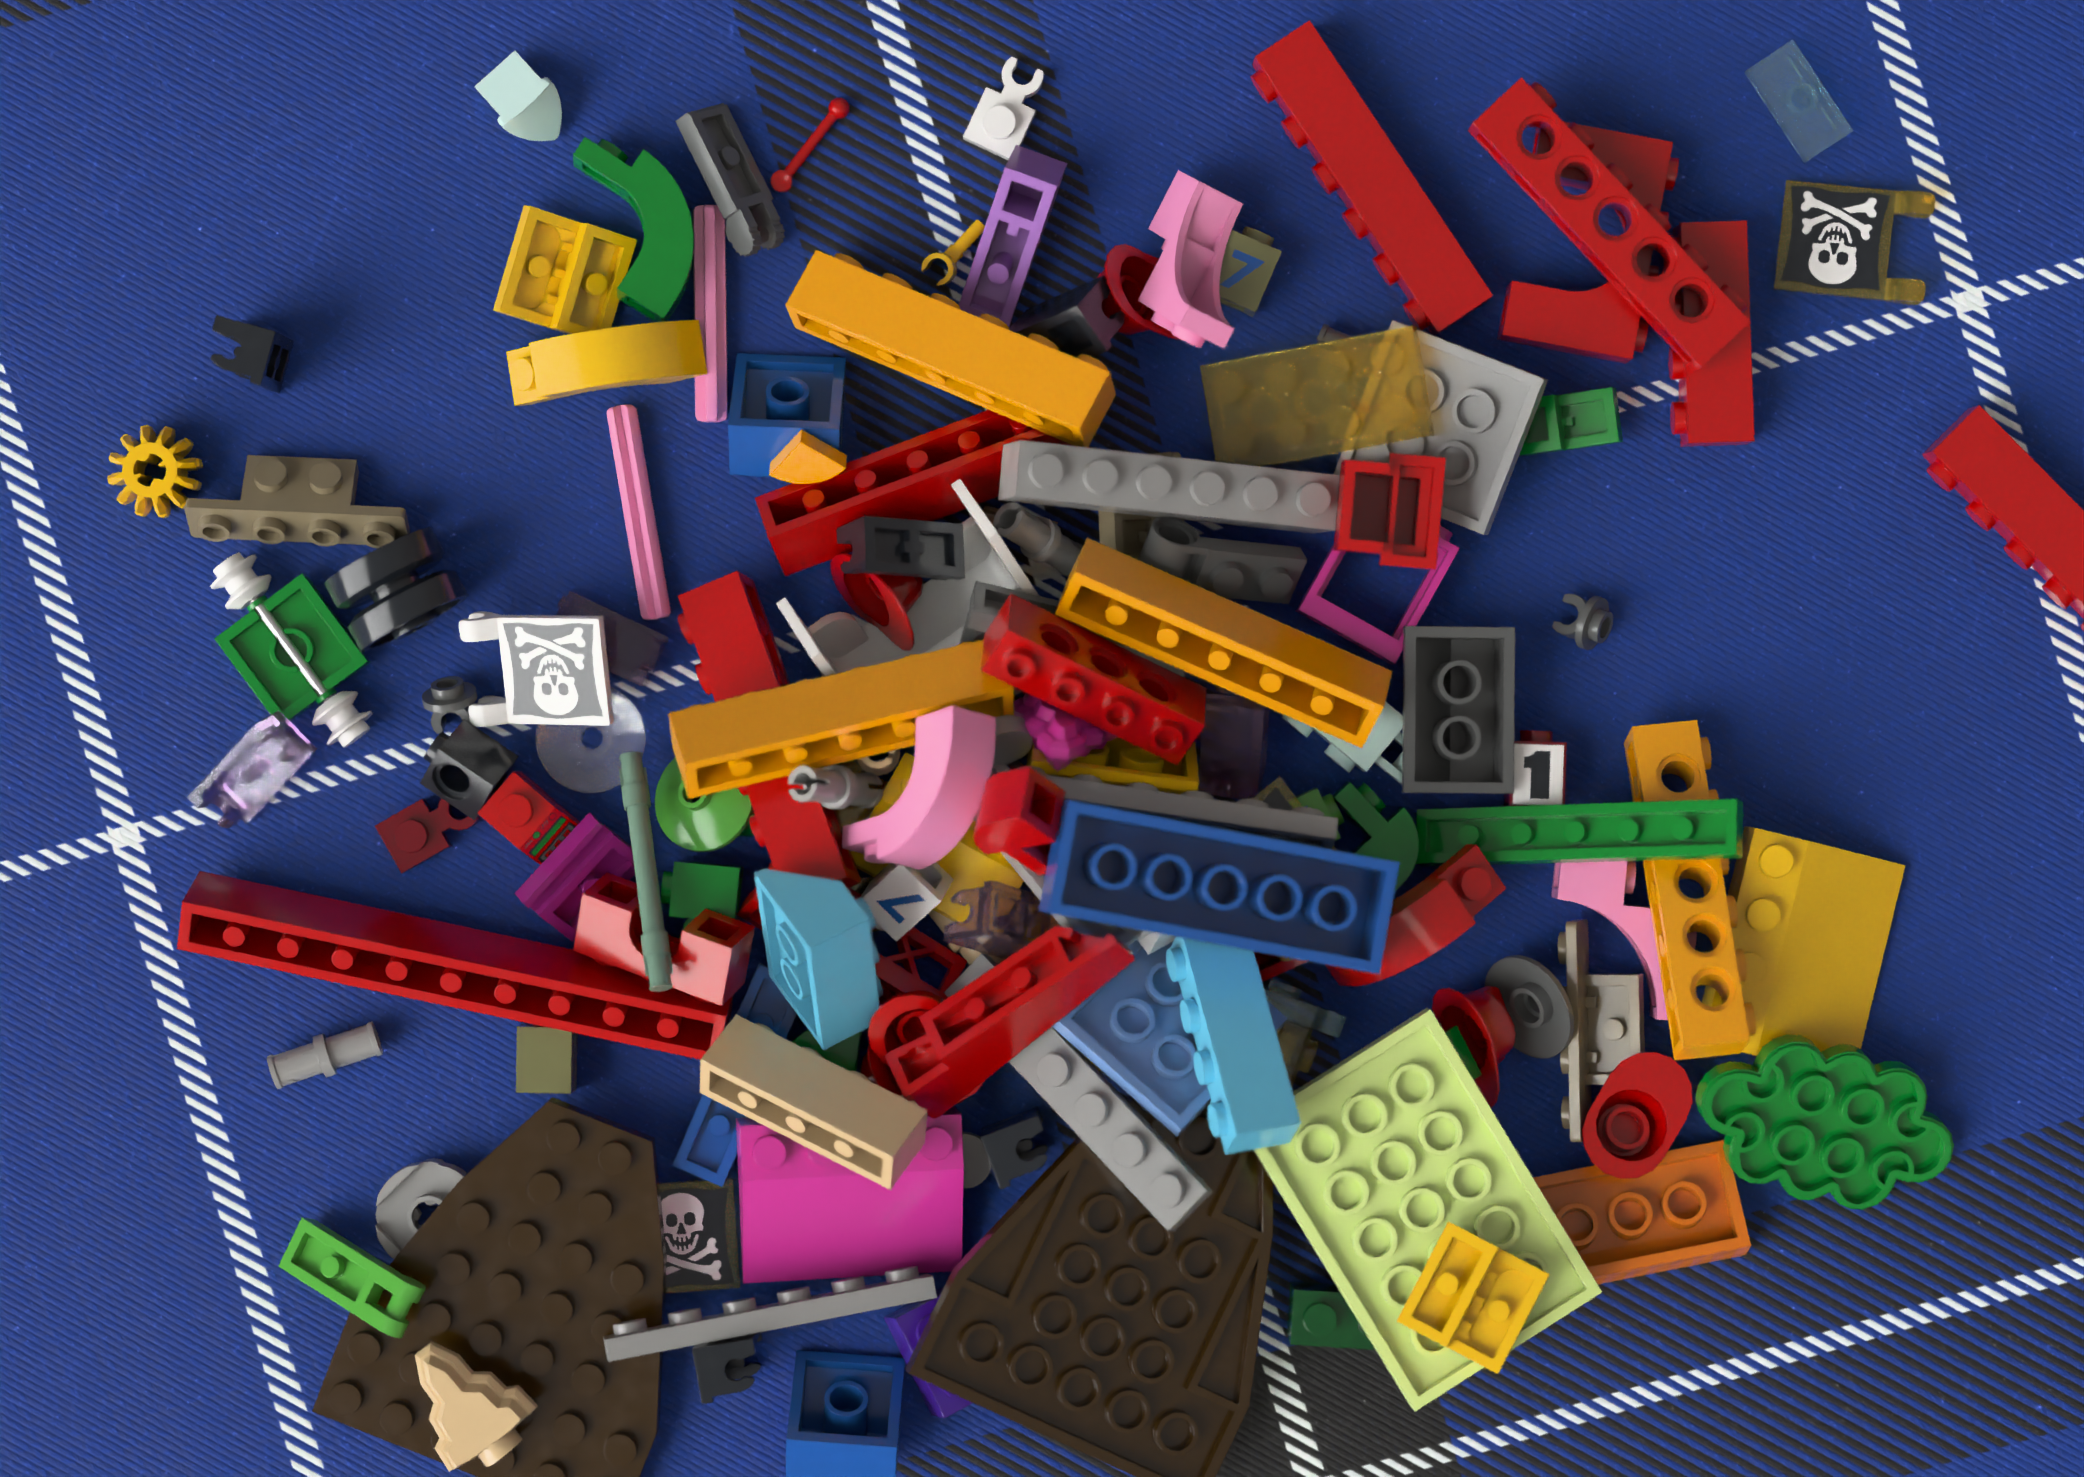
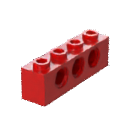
(1094, 679)

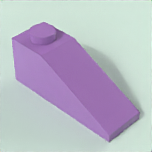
(1012, 234)

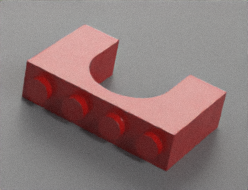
(1596, 320)

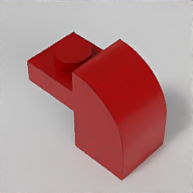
(1020, 817)

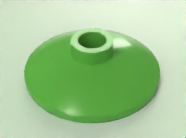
(699, 825)

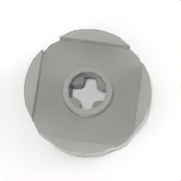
(403, 1192)

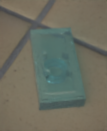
(1798, 101)

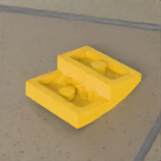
(563, 273)
(1473, 1297)

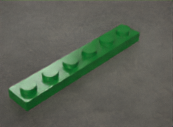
(1584, 832)

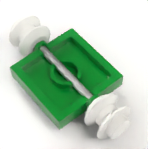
(292, 649)

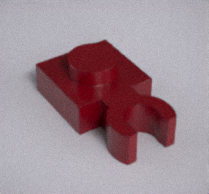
(419, 832)

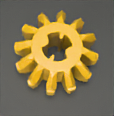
(149, 452)

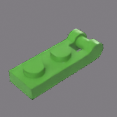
(350, 1277)

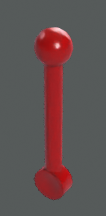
(782, 179)

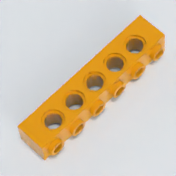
(1693, 1026)

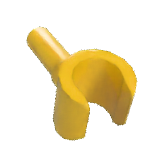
(955, 252)

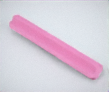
(711, 311)
(638, 512)

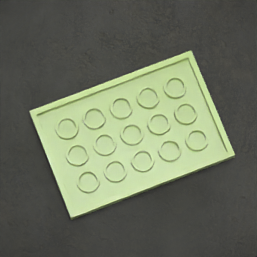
(1383, 1164)

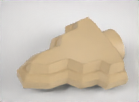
(470, 1408)

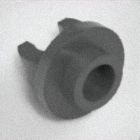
(1592, 623)
(448, 696)

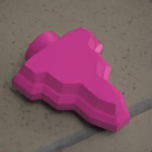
(1058, 733)

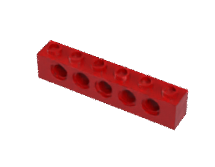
(1692, 338)

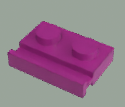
(571, 869)

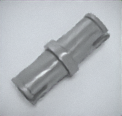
(1037, 537)
(835, 787)
(324, 1055)

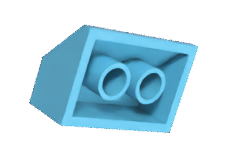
(820, 952)

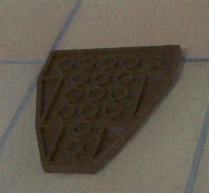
(524, 1283)
(1105, 1320)

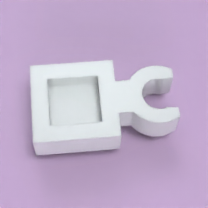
(1002, 118)

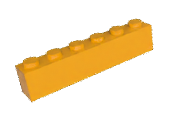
(952, 348)
(1224, 643)
(828, 718)

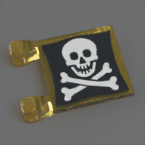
(1840, 241)
(700, 1236)

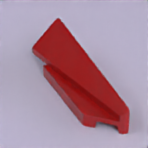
(1002, 1015)

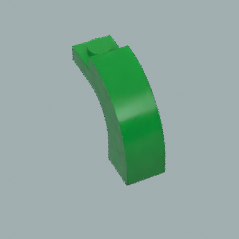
(666, 257)

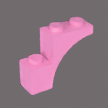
(1187, 275)
(1602, 889)

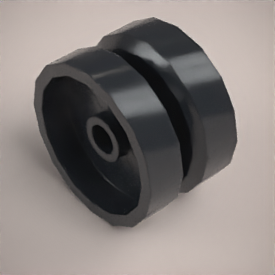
(394, 584)

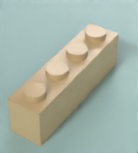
(813, 1101)

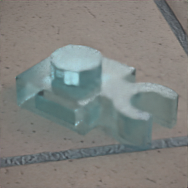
(1287, 1001)

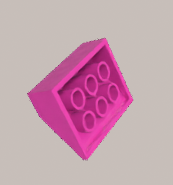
(827, 1222)

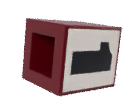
(1538, 770)

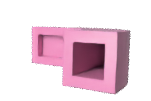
(941, 797)

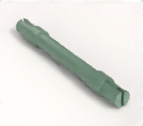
(654, 937)

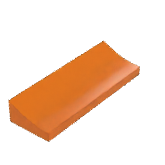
(1653, 1223)

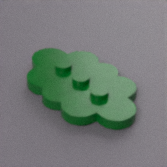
(1824, 1121)

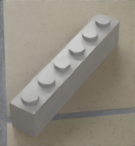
(1168, 487)

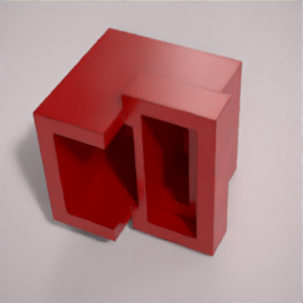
(1391, 509)

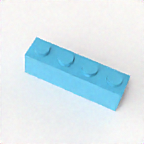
(1234, 1044)

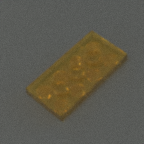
(1318, 399)

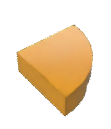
(807, 461)

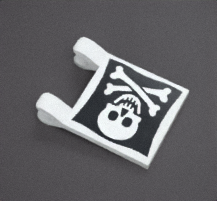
(550, 669)

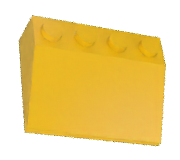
(1810, 936)

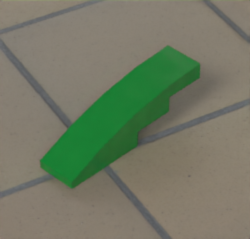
(1574, 422)

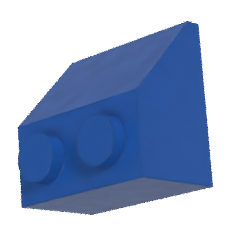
(776, 400)
(844, 1415)

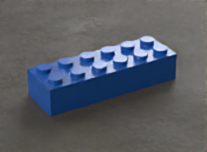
(1219, 886)

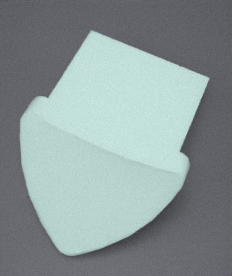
(524, 101)

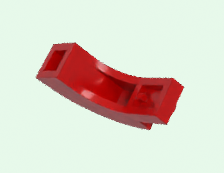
(1431, 915)

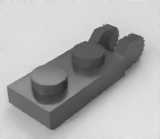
(732, 179)

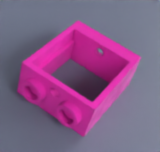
(1360, 632)

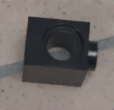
(467, 768)

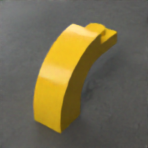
(606, 360)

